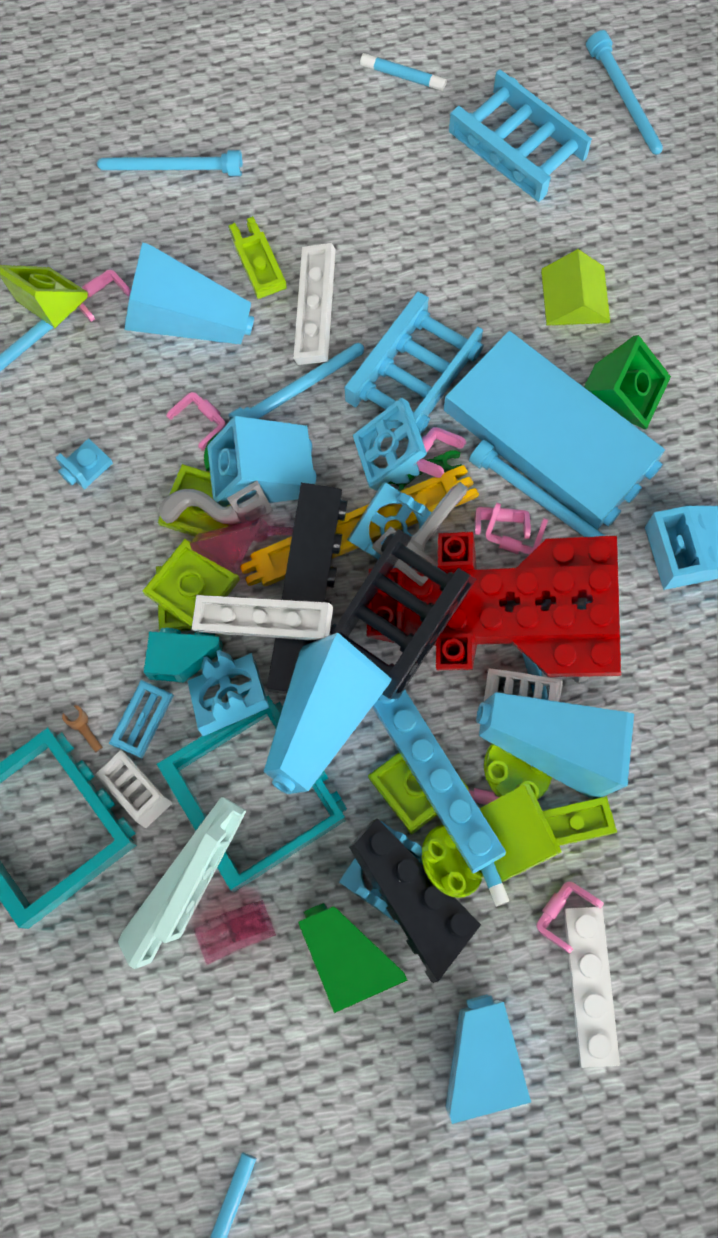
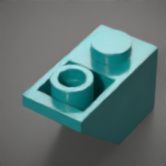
(178, 655)

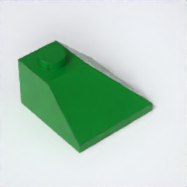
(630, 381)

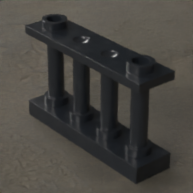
(433, 616)

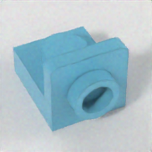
(83, 464)

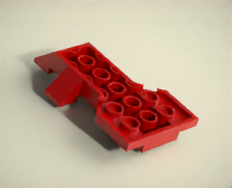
(556, 640)

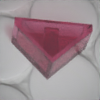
(227, 544)
(234, 931)

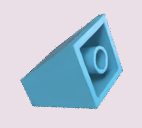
(261, 452)
(485, 1063)

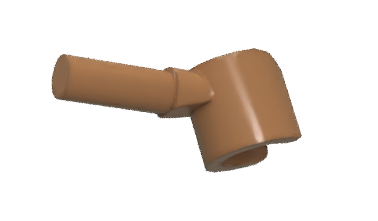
(81, 725)

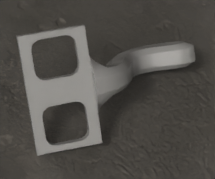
(178, 501)
(429, 527)

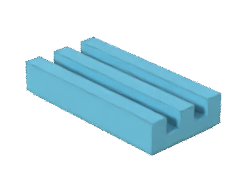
(153, 725)

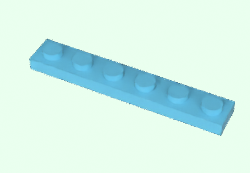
(439, 781)

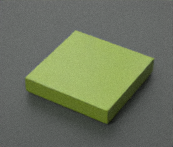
(193, 519)
(184, 578)
(403, 793)
(521, 831)

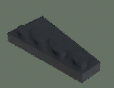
(432, 921)

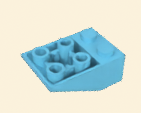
(684, 544)

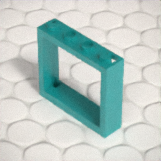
(171, 767)
(11, 896)

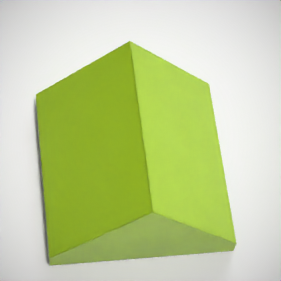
(43, 291)
(575, 291)

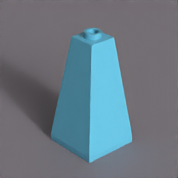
(183, 303)
(322, 708)
(567, 741)

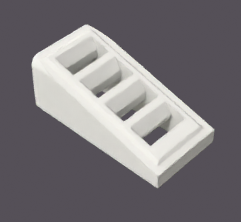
(510, 677)
(148, 804)

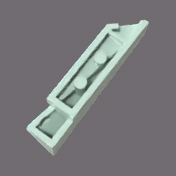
(182, 886)

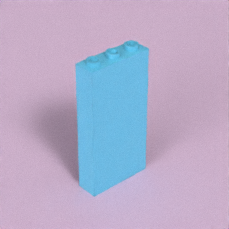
(554, 431)

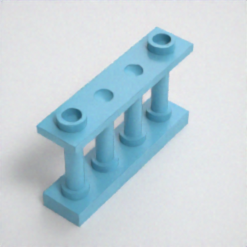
(510, 160)
(399, 339)

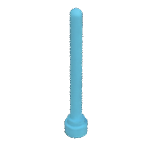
(600, 46)
(228, 163)
(300, 384)
(486, 457)

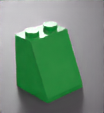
(346, 959)

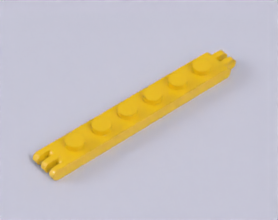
(273, 560)

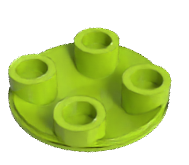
(507, 772)
(447, 866)

